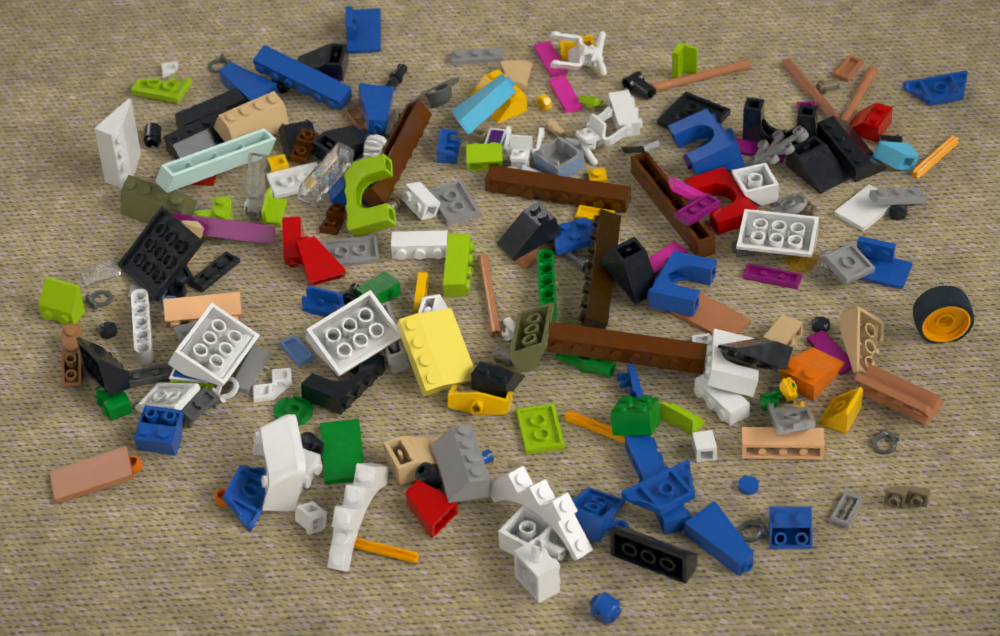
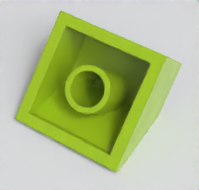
(61, 301)

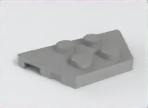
(790, 418)

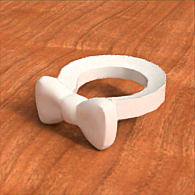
(229, 395)

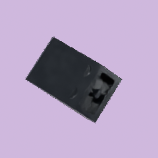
(328, 59)
(349, 136)
(816, 164)
(630, 268)
(762, 352)

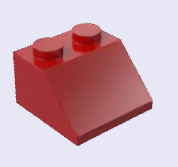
(872, 121)

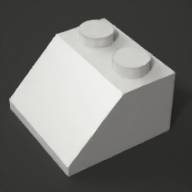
(757, 183)

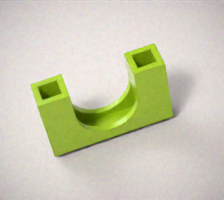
(358, 178)

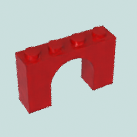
(721, 183)

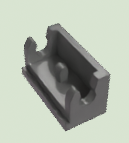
(198, 405)

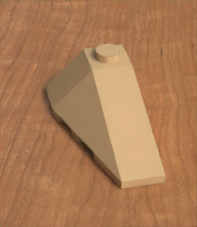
(860, 335)

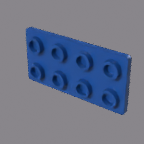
(363, 30)
(888, 269)

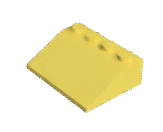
(435, 350)

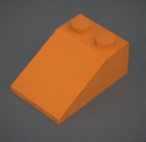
(812, 371)

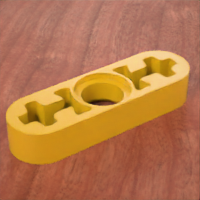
(421, 289)

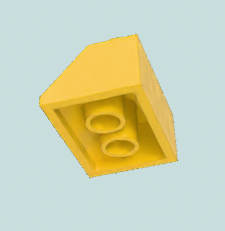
(511, 107)

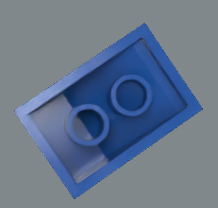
(596, 512)

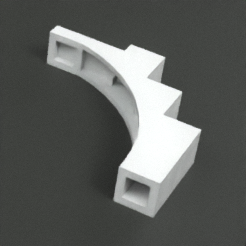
(538, 497)
(348, 517)

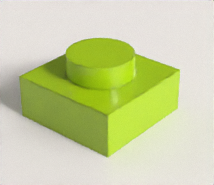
(591, 101)

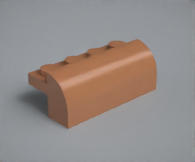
(899, 394)

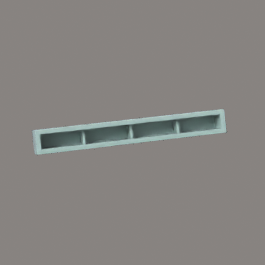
(213, 160)

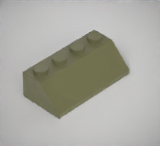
(143, 200)
(530, 337)

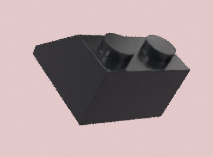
(494, 379)

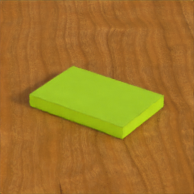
(540, 429)

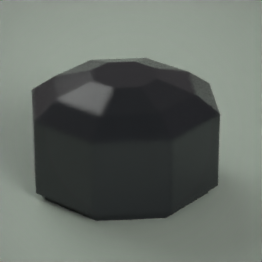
(898, 212)
(177, 289)
(820, 323)
(107, 330)

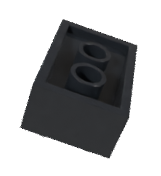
(529, 231)

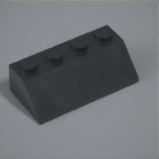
(194, 137)
(849, 148)
(103, 367)
(652, 554)

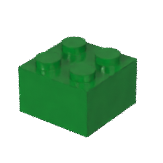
(635, 416)

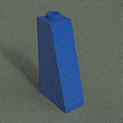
(246, 82)
(375, 106)
(719, 538)

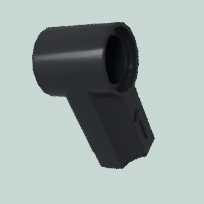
(637, 83)

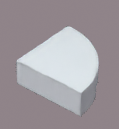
(169, 68)

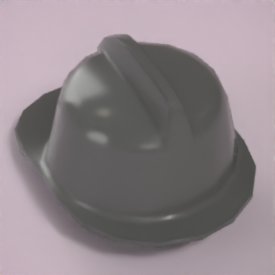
(441, 93)

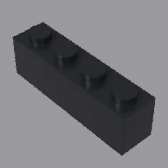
(227, 100)

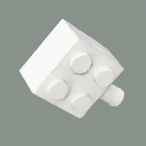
(523, 528)
(537, 570)

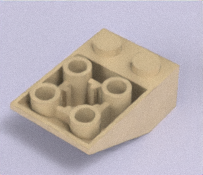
(406, 454)

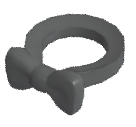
(223, 59)
(740, 253)
(90, 299)
(883, 433)
(758, 523)

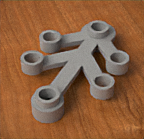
(777, 147)

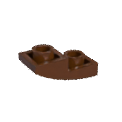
(303, 147)
(334, 219)

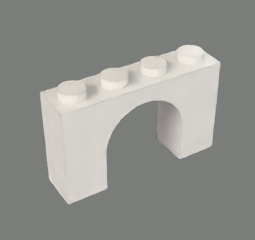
(724, 374)

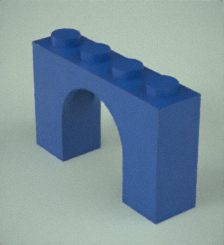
(704, 126)
(681, 267)

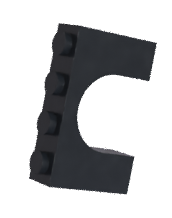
(757, 129)
(340, 395)

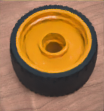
(943, 314)

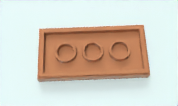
(713, 316)
(91, 475)

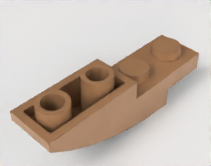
(71, 357)

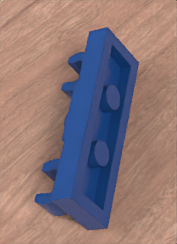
(630, 379)

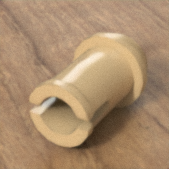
(554, 127)

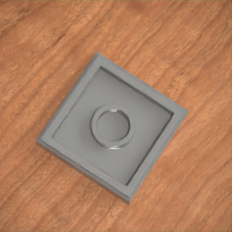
(848, 263)

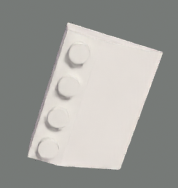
(118, 145)
(778, 233)
(352, 333)
(213, 347)

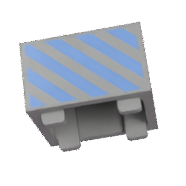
(559, 158)

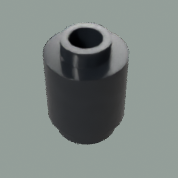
(152, 135)
(311, 442)
(429, 475)

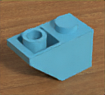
(896, 154)

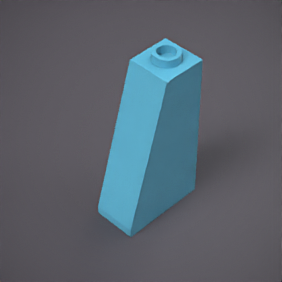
(483, 103)

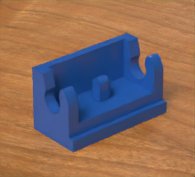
(448, 147)
(321, 301)

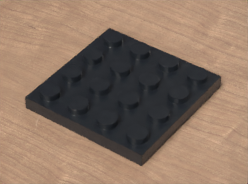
(160, 253)

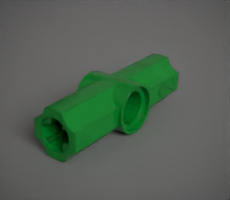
(584, 364)

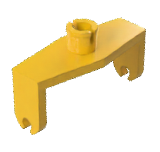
(479, 402)

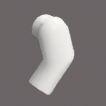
(510, 325)

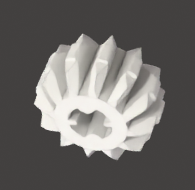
(374, 144)

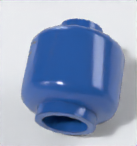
(605, 608)

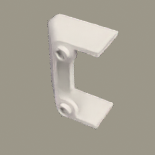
(284, 462)

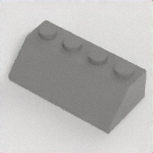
(461, 464)

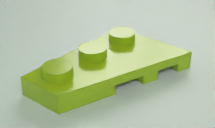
(166, 91)

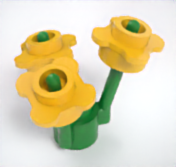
(787, 388)

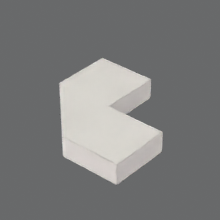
(280, 382)

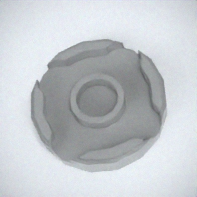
(790, 204)

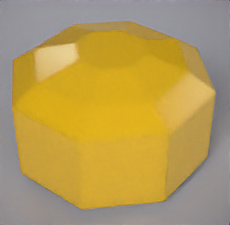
(543, 102)

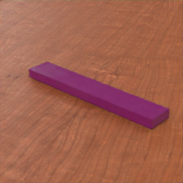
(232, 228)

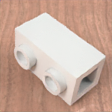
(420, 200)

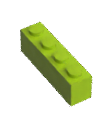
(458, 266)

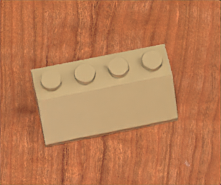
(260, 113)

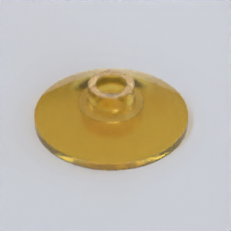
(800, 264)

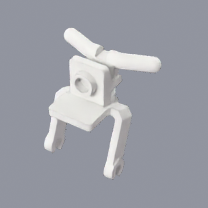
(581, 53)
(595, 134)
(521, 149)

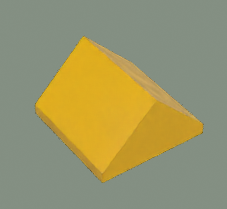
(842, 410)

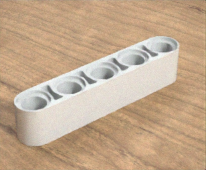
(142, 326)

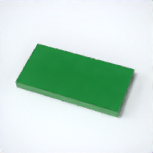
(341, 450)

